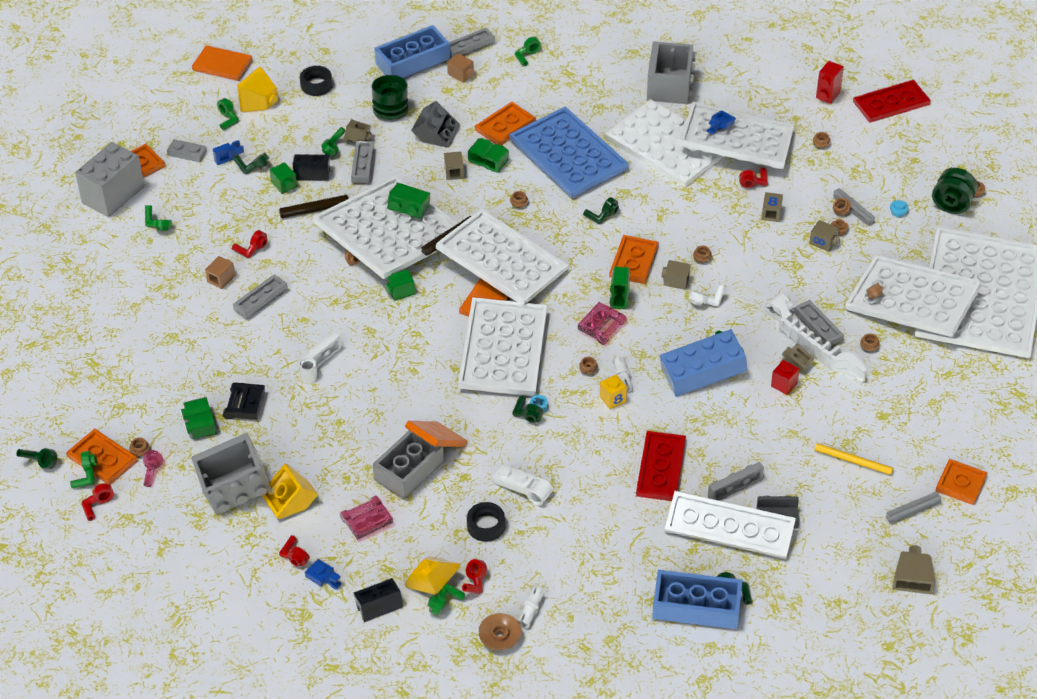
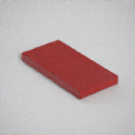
(891, 101)
(660, 465)

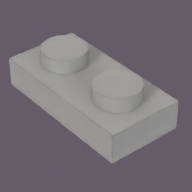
(186, 150)

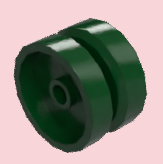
(954, 190)

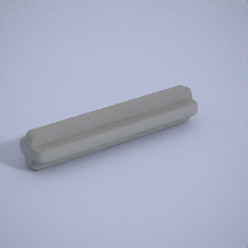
(856, 208)
(913, 507)

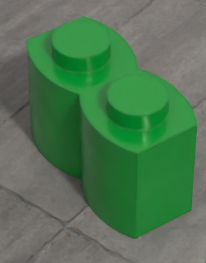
(488, 154)
(620, 287)
(199, 418)

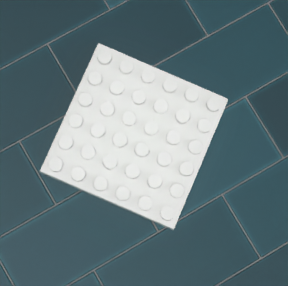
(381, 236)

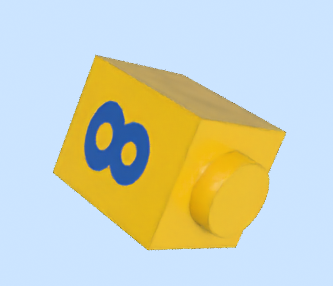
(613, 391)

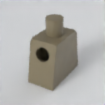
(914, 572)

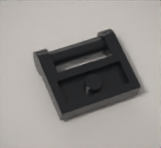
(250, 401)

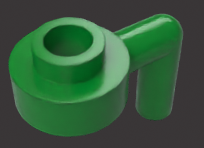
(530, 46)
(226, 109)
(329, 146)
(162, 225)
(88, 462)
(437, 602)

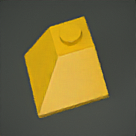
(257, 92)
(289, 493)
(431, 575)

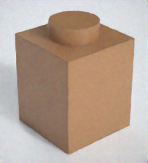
(460, 67)
(220, 272)

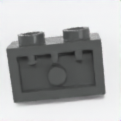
(780, 505)

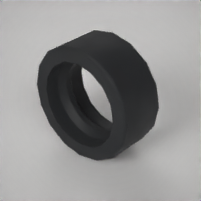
(316, 89)
(484, 509)

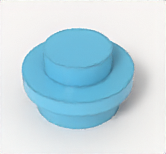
(899, 208)

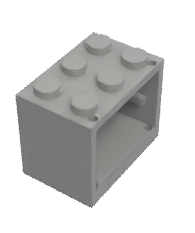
(671, 72)
(110, 179)
(231, 473)

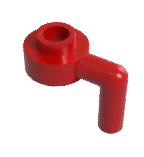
(749, 178)
(257, 241)
(101, 494)
(295, 554)
(475, 570)

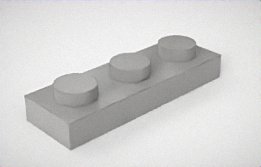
(471, 42)
(362, 161)
(260, 296)
(818, 323)
(736, 482)

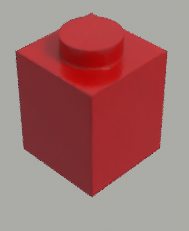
(785, 377)

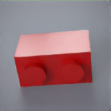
(829, 82)

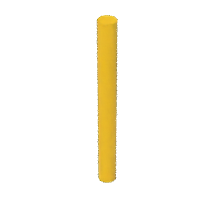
(853, 459)

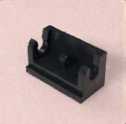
(311, 167)
(378, 599)

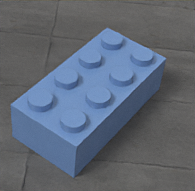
(412, 52)
(703, 362)
(697, 599)

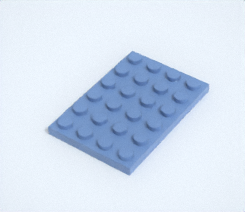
(569, 151)

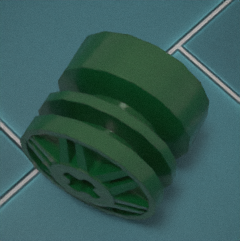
(390, 97)

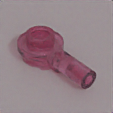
(151, 460)

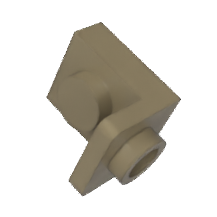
(798, 357)

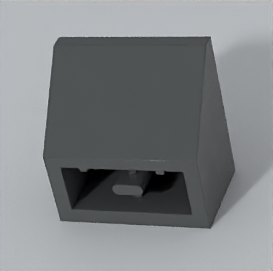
(435, 125)

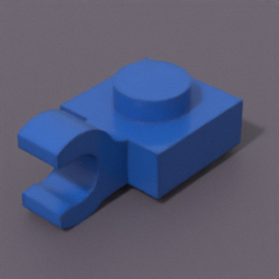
(720, 120)
(226, 152)
(323, 573)

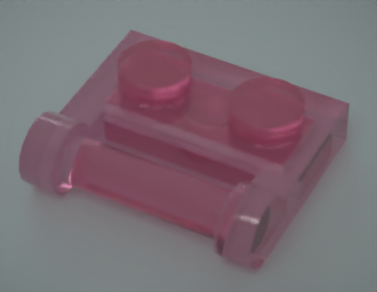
(597, 318)
(368, 521)

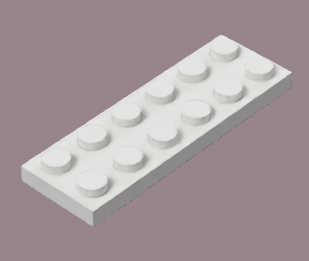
(730, 524)

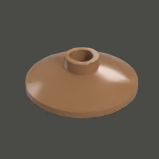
(499, 625)

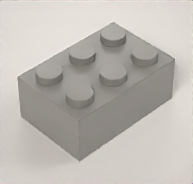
(407, 464)

